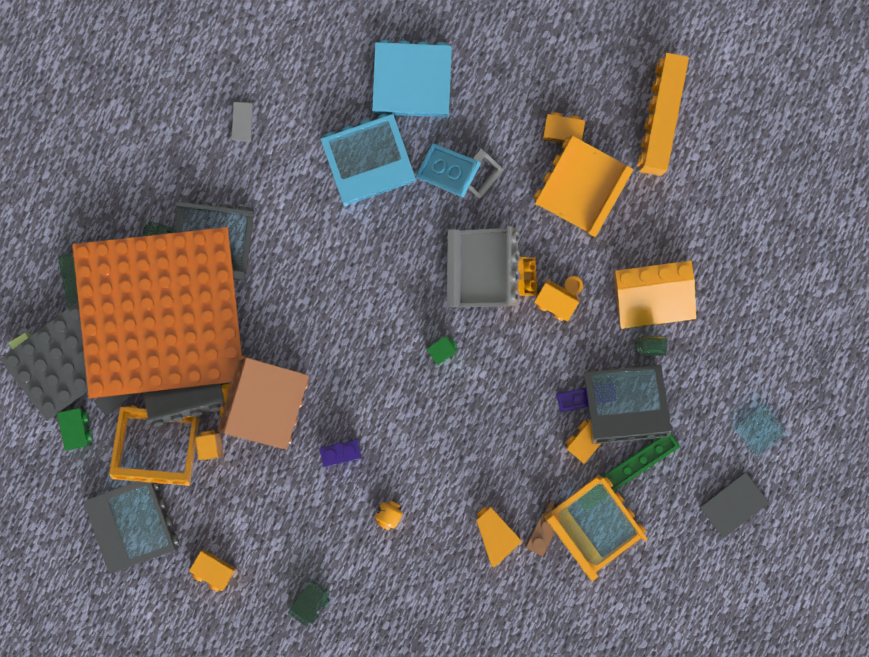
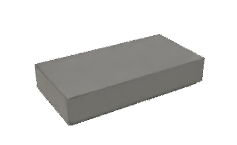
(242, 121)

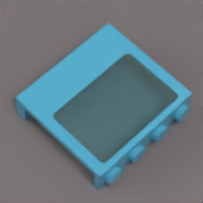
(368, 159)

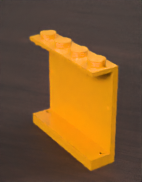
(582, 185)

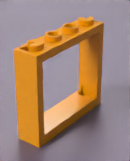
(149, 475)

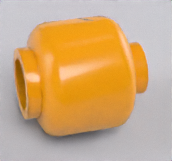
(388, 515)

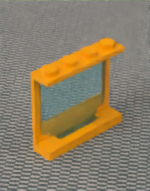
(595, 525)

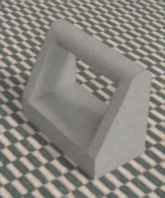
(480, 156)

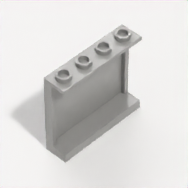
(483, 267)

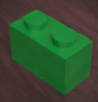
(442, 350)
(75, 428)

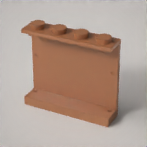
(263, 403)

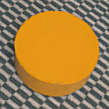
(573, 284)

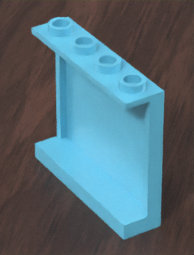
(412, 79)

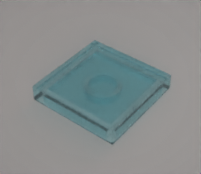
(759, 431)

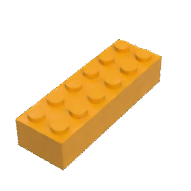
(663, 114)

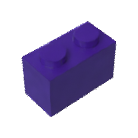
(340, 452)

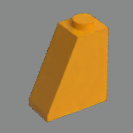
(496, 535)

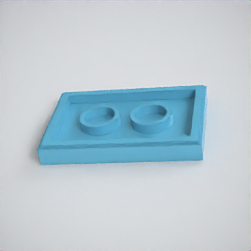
(448, 170)

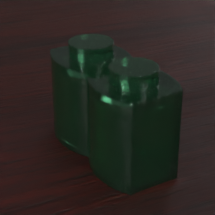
(650, 346)

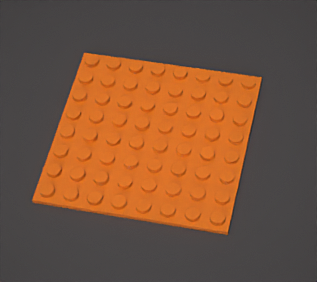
(157, 312)

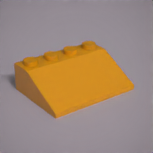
(655, 294)

